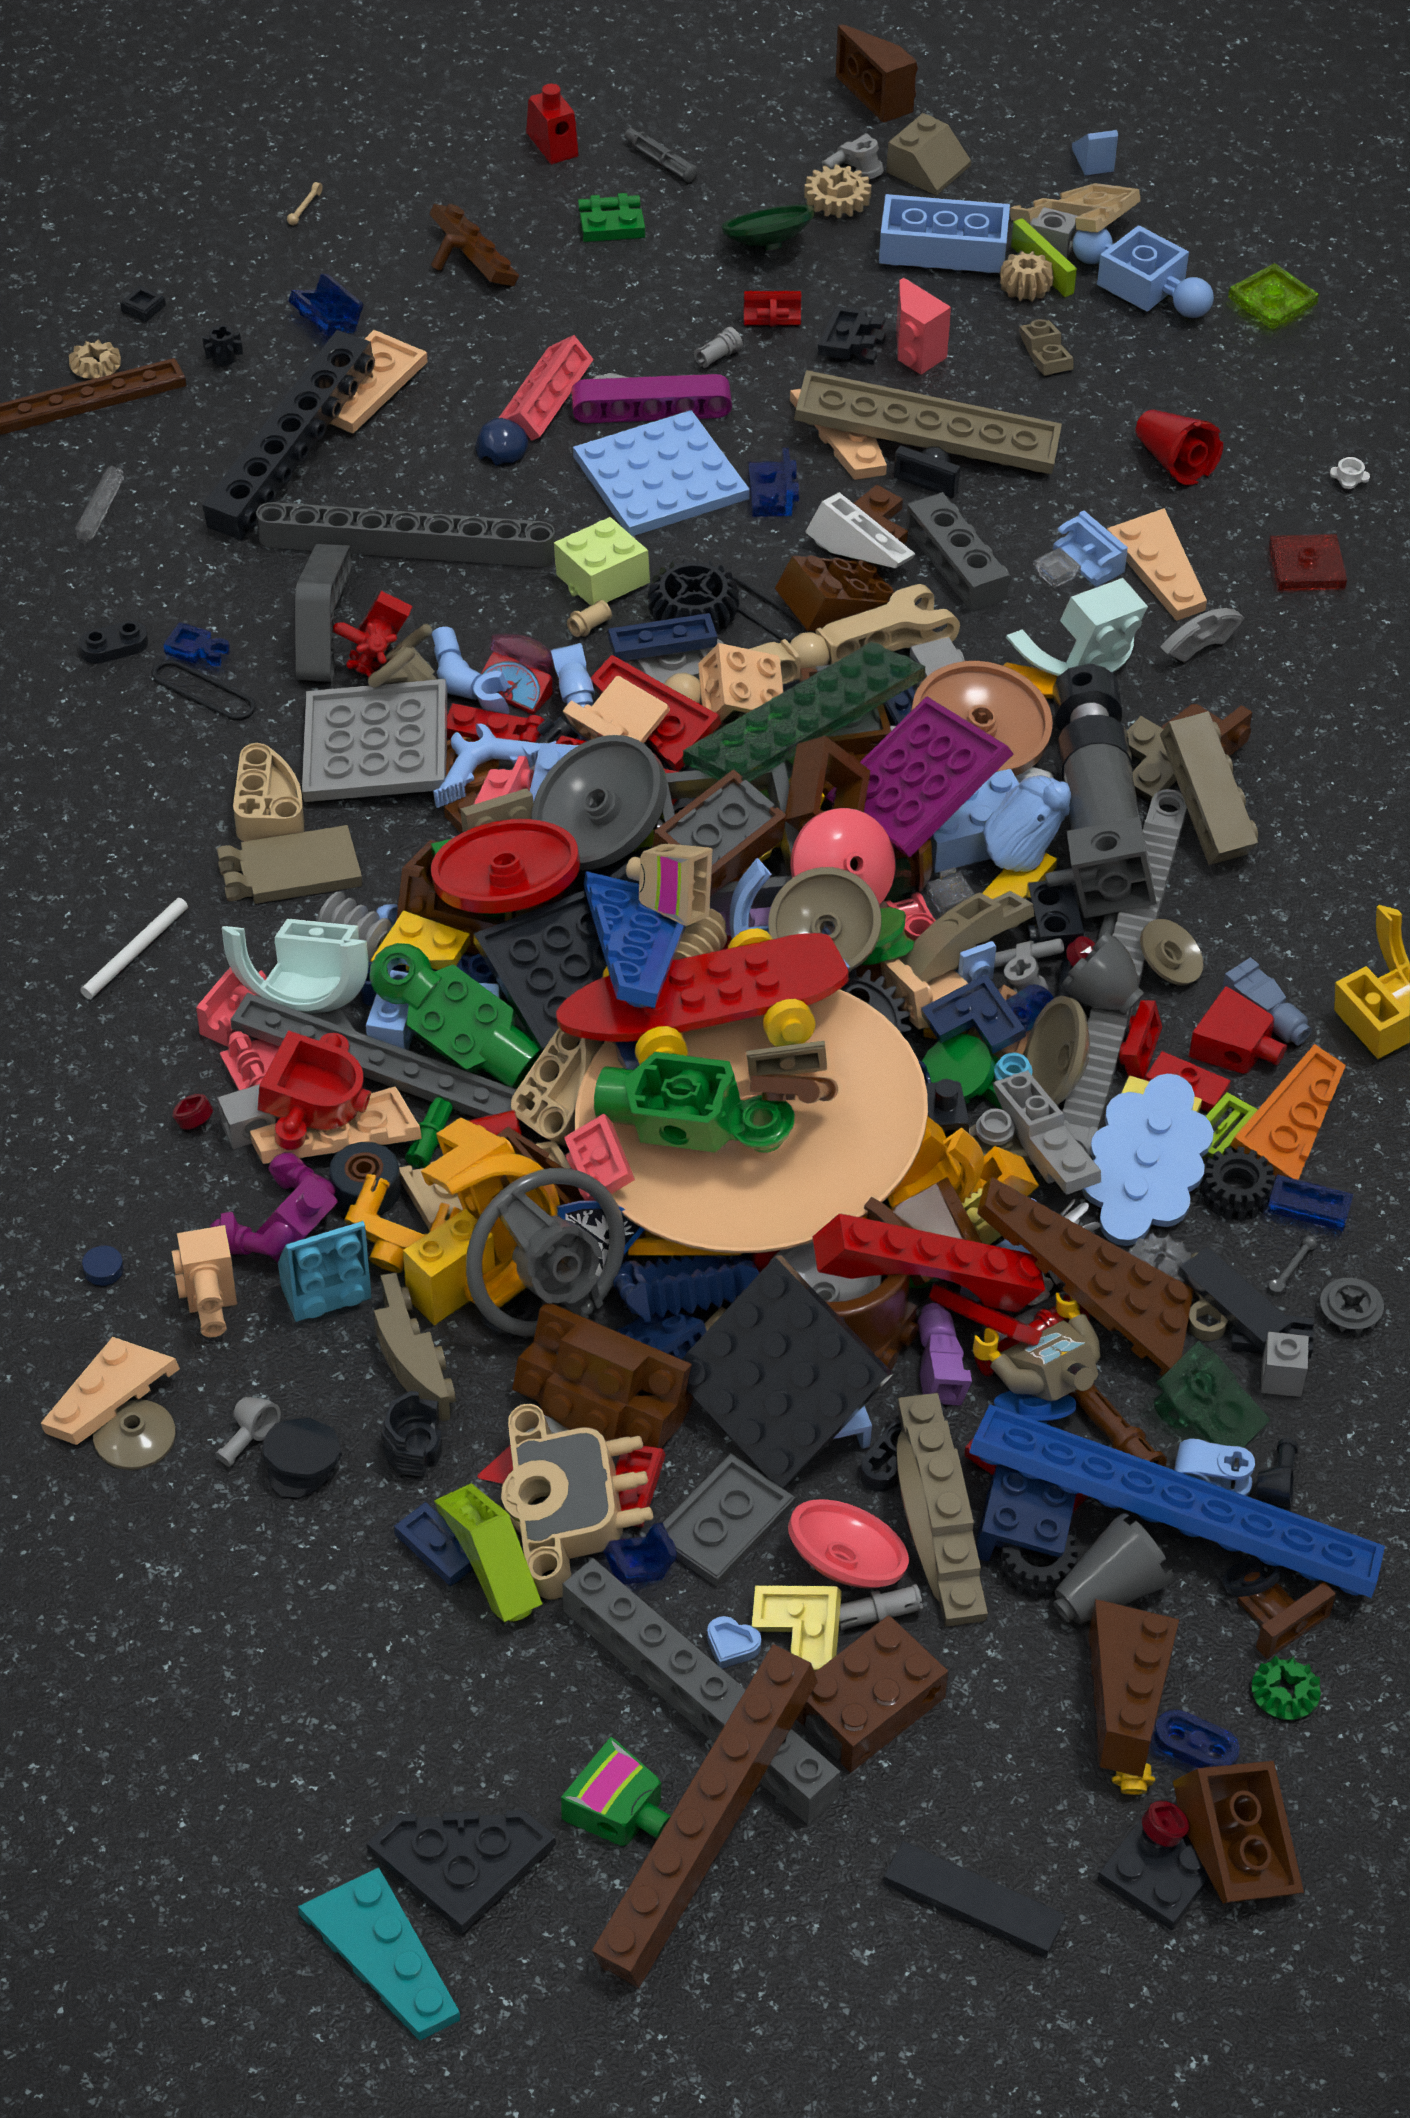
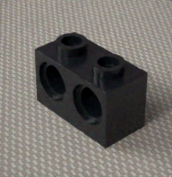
(1054, 915)

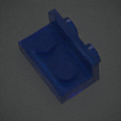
(772, 486)

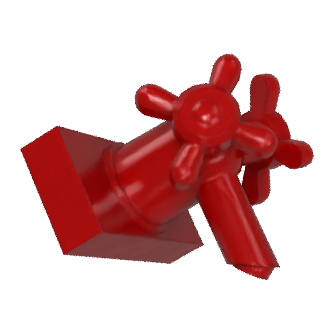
(374, 633)

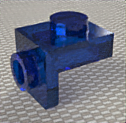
(642, 1557)

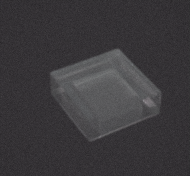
(1056, 567)

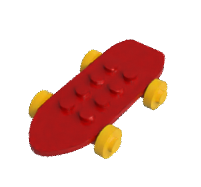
(717, 988)

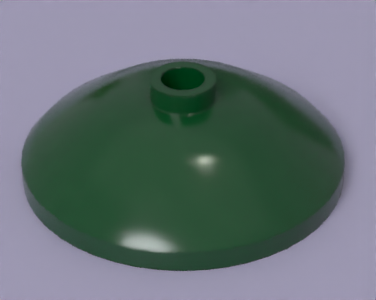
(769, 226)

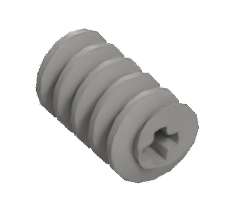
(347, 912)

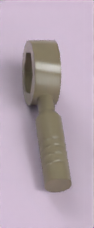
(1200, 1330)

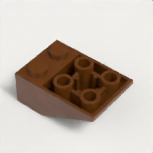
(831, 589)

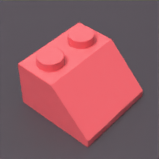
(921, 328)

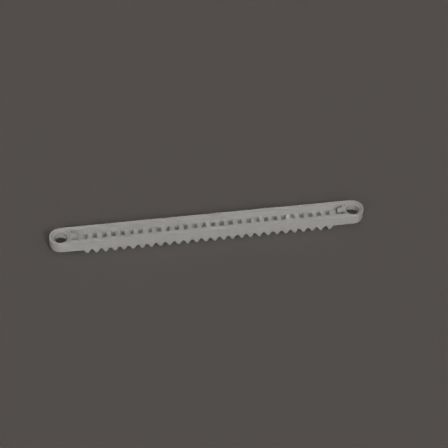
(1107, 1028)

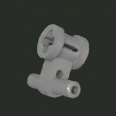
(860, 154)
(1022, 962)

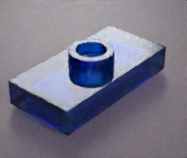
(1310, 1202)

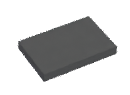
(726, 1519)

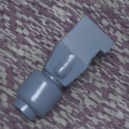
(1264, 991)

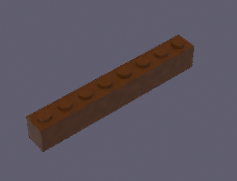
(705, 1816)

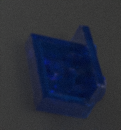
(328, 306)

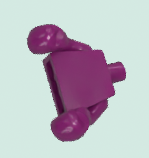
(292, 1219)

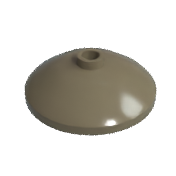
(829, 898)
(1059, 1047)

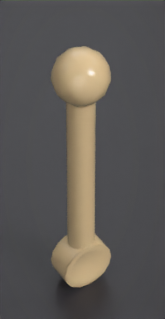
(292, 218)

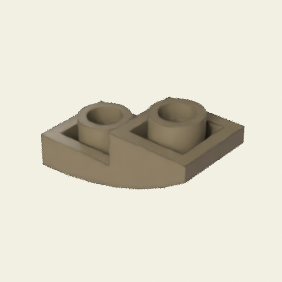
(1045, 347)

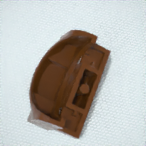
(597, 1379)

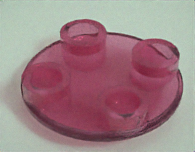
(529, 650)

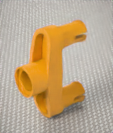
(388, 1237)

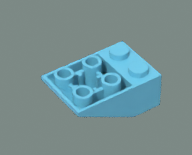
(326, 1271)

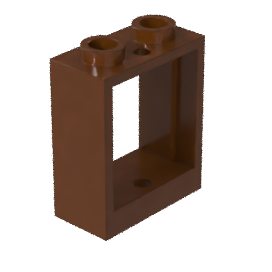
(821, 761)

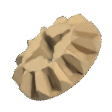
(84, 364)

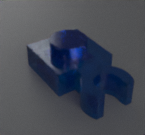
(193, 642)

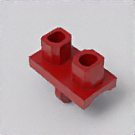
(772, 308)

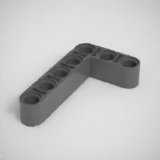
(314, 610)

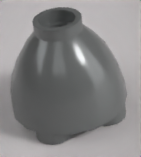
(1105, 977)

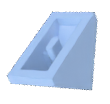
(1096, 152)

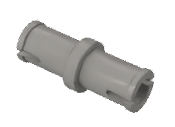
(880, 1606)

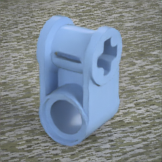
(1216, 1464)

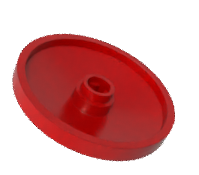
(505, 866)

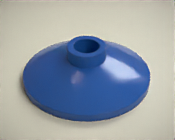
(1036, 1408)

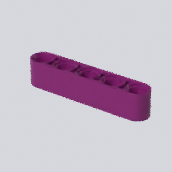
(650, 398)

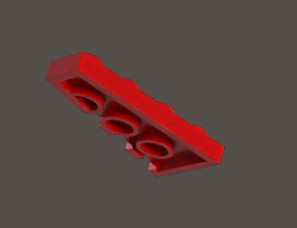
(680, 728)

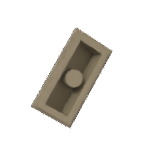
(788, 1059)

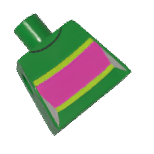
(615, 1797)

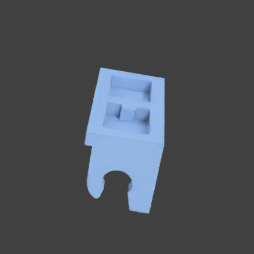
(1093, 548)

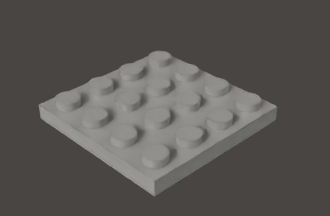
(375, 740)

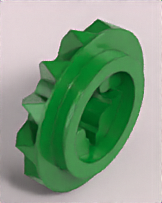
(1277, 1700)

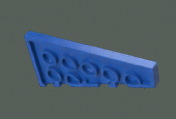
(633, 939)

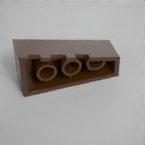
(1129, 1672)

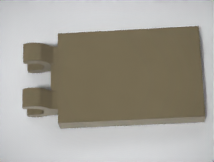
(290, 865)

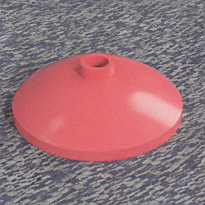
(840, 835)
(847, 1544)

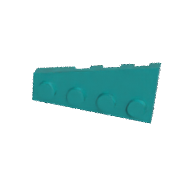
(380, 1944)

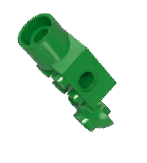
(455, 1015)
(690, 1105)

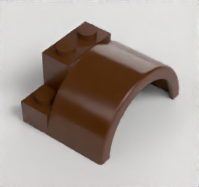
(883, 1316)

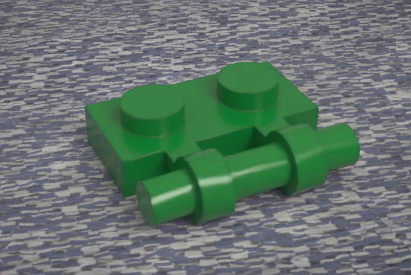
(612, 224)

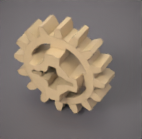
(837, 191)

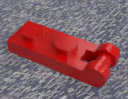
(504, 726)

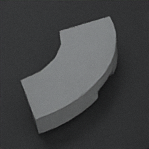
(1202, 631)

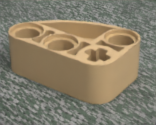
(266, 795)
(548, 1101)

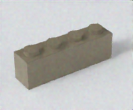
(1209, 787)

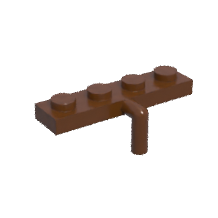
(466, 236)

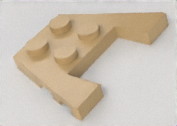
(1093, 204)

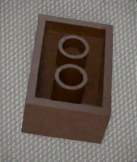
(876, 72)
(1240, 1830)

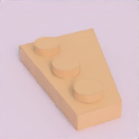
(107, 1383)

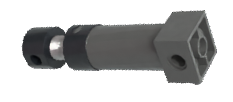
(1105, 823)

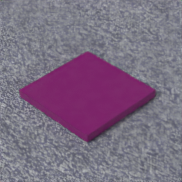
(927, 773)

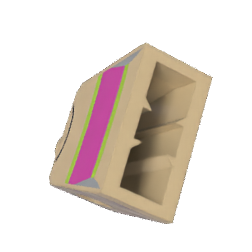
(674, 881)

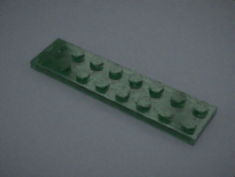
(805, 713)

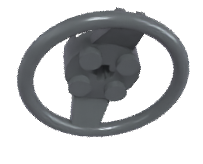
(542, 1244)

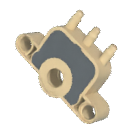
(581, 1490)

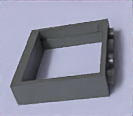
(694, 783)

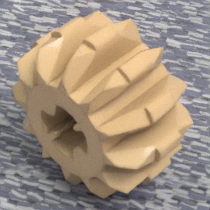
(1026, 276)

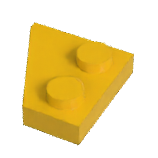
(437, 941)

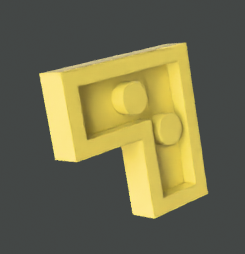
(807, 1612)

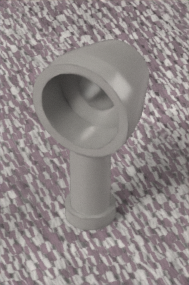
(255, 1418)

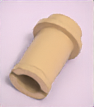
(582, 622)

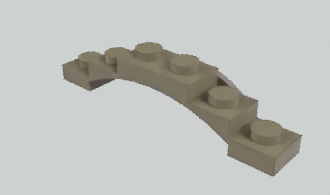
(939, 1509)

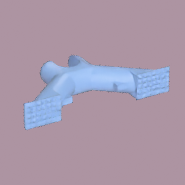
(478, 752)

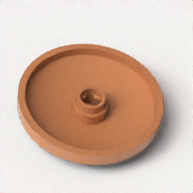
(997, 703)

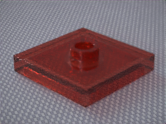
(1307, 562)

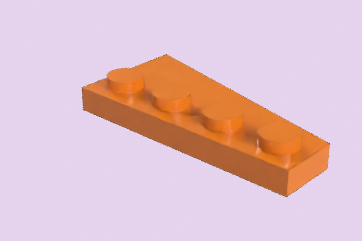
(1293, 1114)

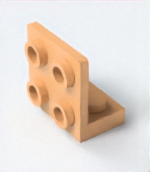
(738, 679)
(618, 711)
(914, 991)

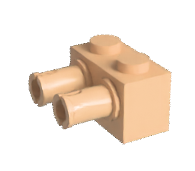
(206, 1276)

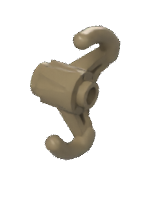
(405, 662)

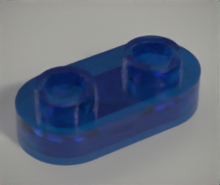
(1029, 1003)
(1197, 1741)

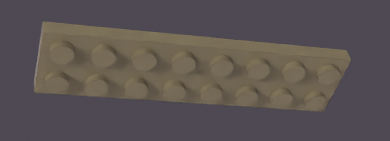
(928, 422)

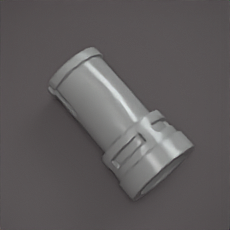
(723, 345)

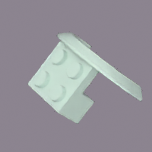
(1101, 623)
(315, 969)

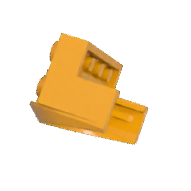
(473, 1169)

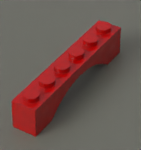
(866, 1247)

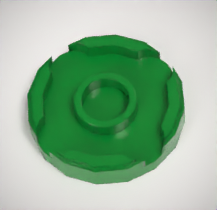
(962, 1060)

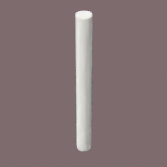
(134, 948)

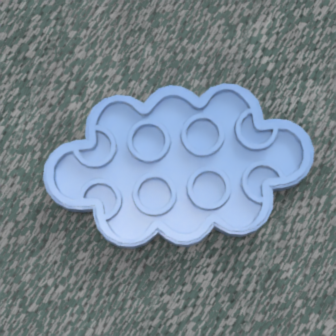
(1148, 1159)

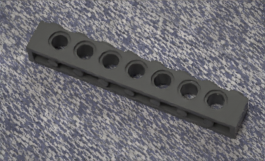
(690, 1682)

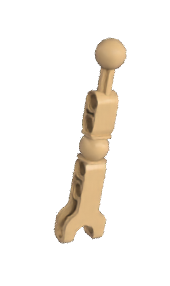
(892, 625)

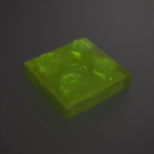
(1273, 295)

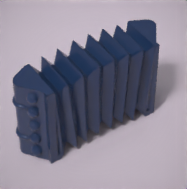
(683, 1283)

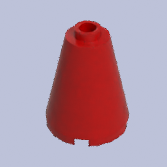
(1181, 444)

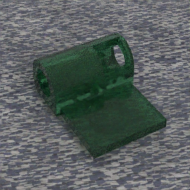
(1210, 1398)

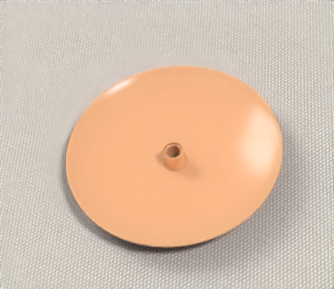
(825, 1167)

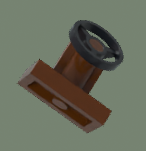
(1273, 1609)

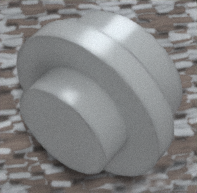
(995, 1127)

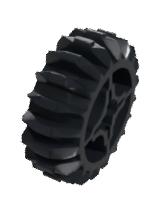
(692, 591)

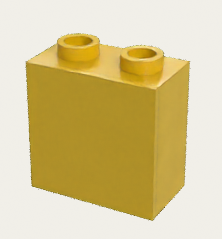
(438, 1267)

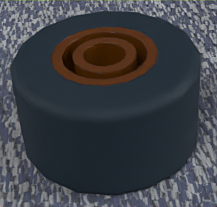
(353, 1164)

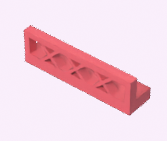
(548, 386)

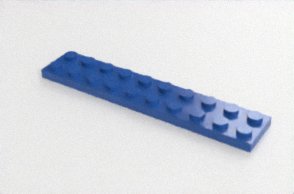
(1179, 1501)

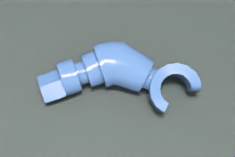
(573, 676)
(463, 680)

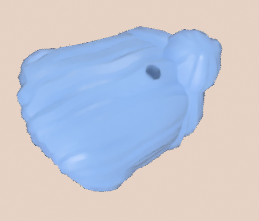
(1026, 823)

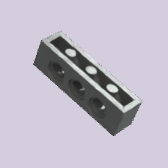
(957, 551)

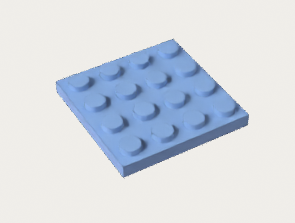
(660, 473)

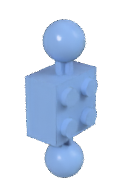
(1144, 270)

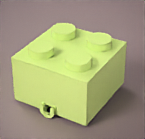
(601, 562)

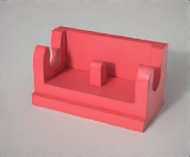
(219, 1007)

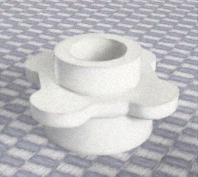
(1350, 472)

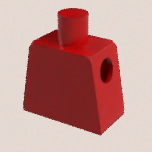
(552, 125)
(1235, 1034)

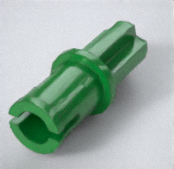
(434, 1121)

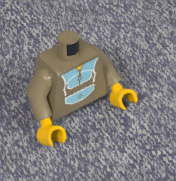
(1055, 1366)

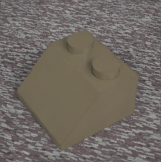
(927, 155)

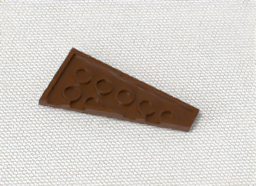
(1098, 1275)

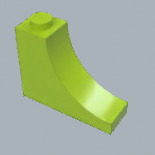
(492, 1550)

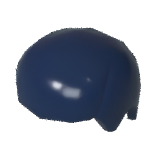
(501, 441)

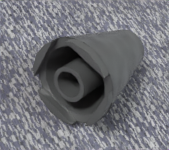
(1115, 1569)

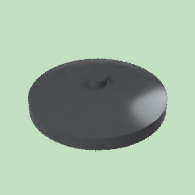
(605, 797)

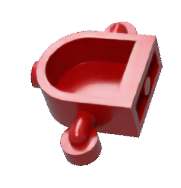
(312, 1087)

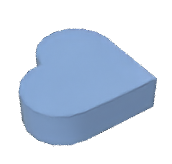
(732, 1642)

